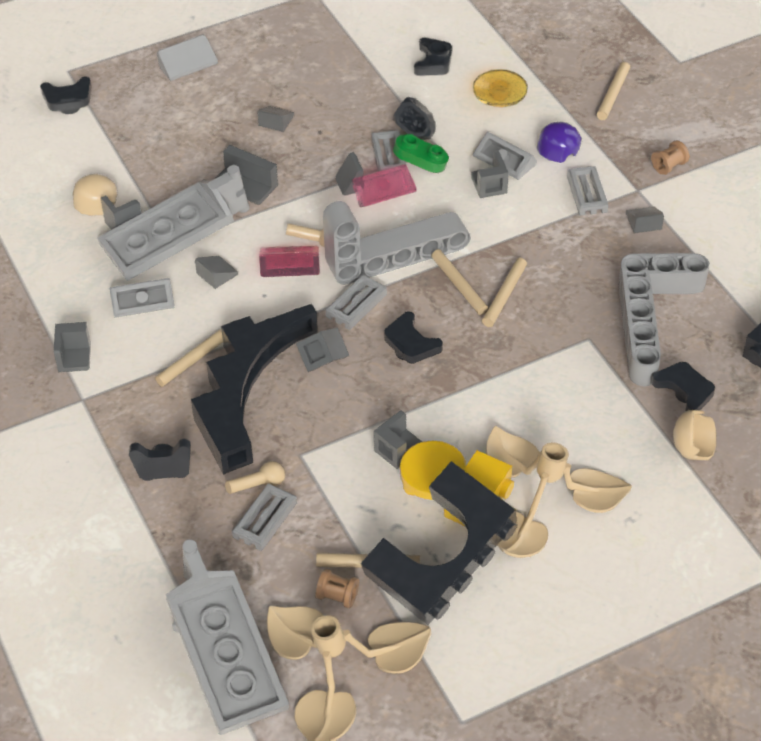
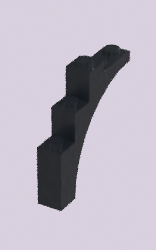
(231, 376)

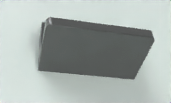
(257, 174)

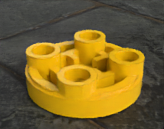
(424, 463)

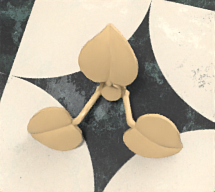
(592, 488)
(296, 629)

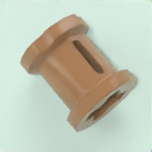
(670, 157)
(337, 588)

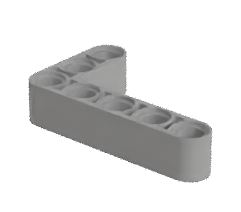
(389, 250)
(638, 280)

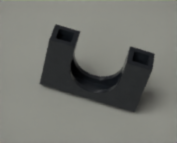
(427, 588)

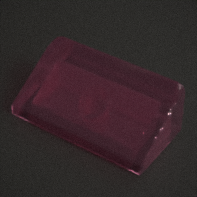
(383, 185)
(289, 261)

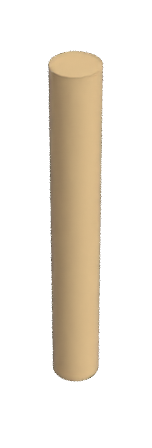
(613, 91)
(460, 282)
(504, 292)
(189, 359)
(347, 560)

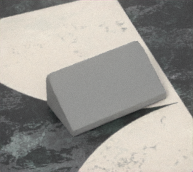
(186, 57)
(516, 160)
(142, 297)

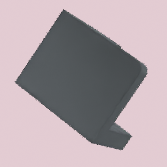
(491, 180)
(116, 216)
(72, 347)
(322, 349)
(393, 439)

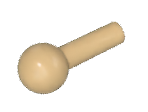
(306, 233)
(269, 473)

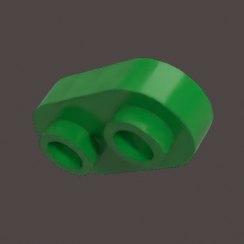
(420, 153)

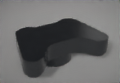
(437, 57)
(67, 98)
(408, 342)
(687, 383)
(161, 460)

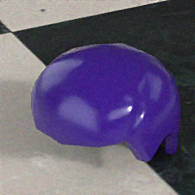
(558, 141)

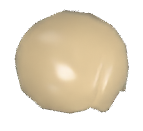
(89, 191)
(695, 435)

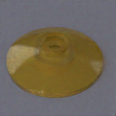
(500, 88)

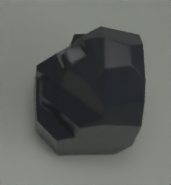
(415, 119)

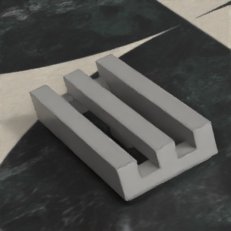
(377, 151)
(575, 188)
(360, 304)
(261, 541)

